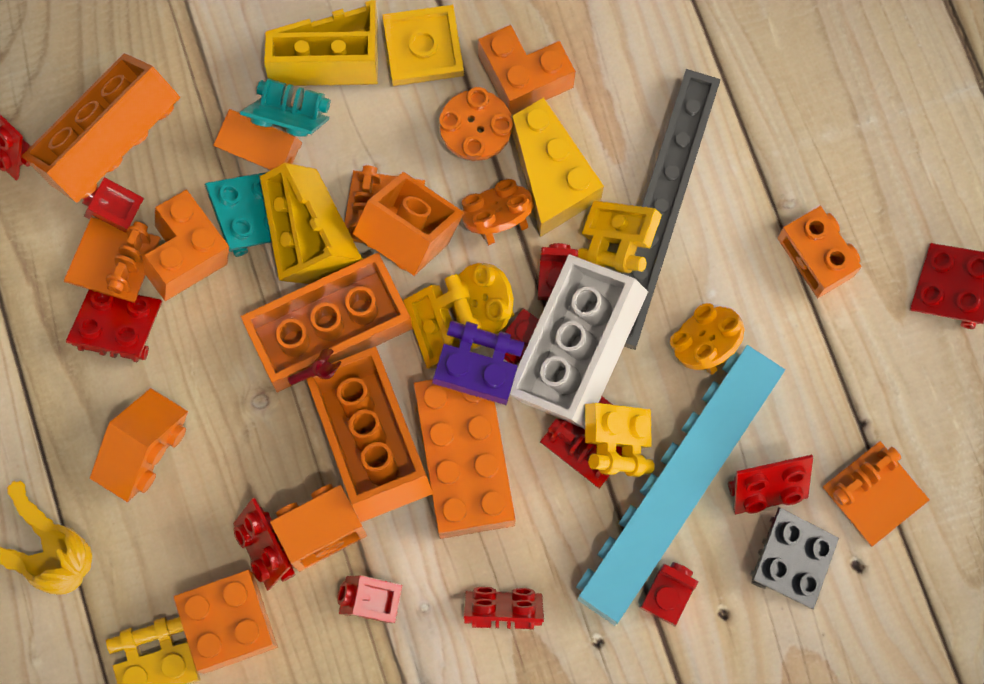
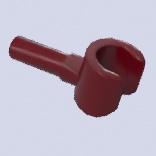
(319, 368)

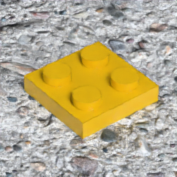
(423, 45)

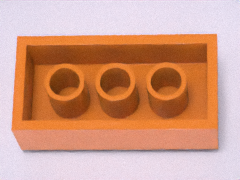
(102, 127)
(339, 312)
(369, 436)
(464, 461)

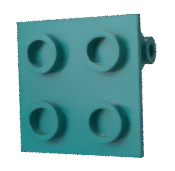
(297, 120)
(240, 212)

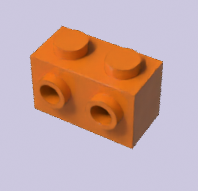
(820, 251)

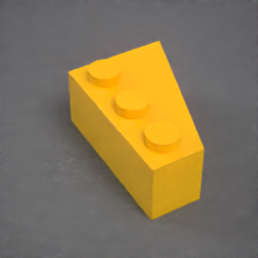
(326, 50)
(553, 167)
(305, 225)

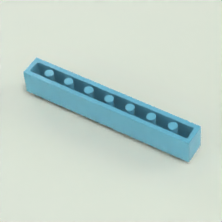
(680, 485)

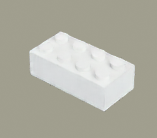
(577, 340)

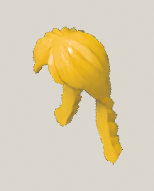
(64, 555)

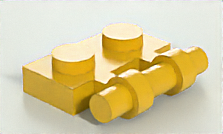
(622, 225)
(432, 319)
(622, 427)
(167, 666)

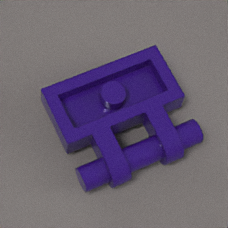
(474, 372)

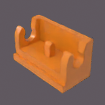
(256, 143)

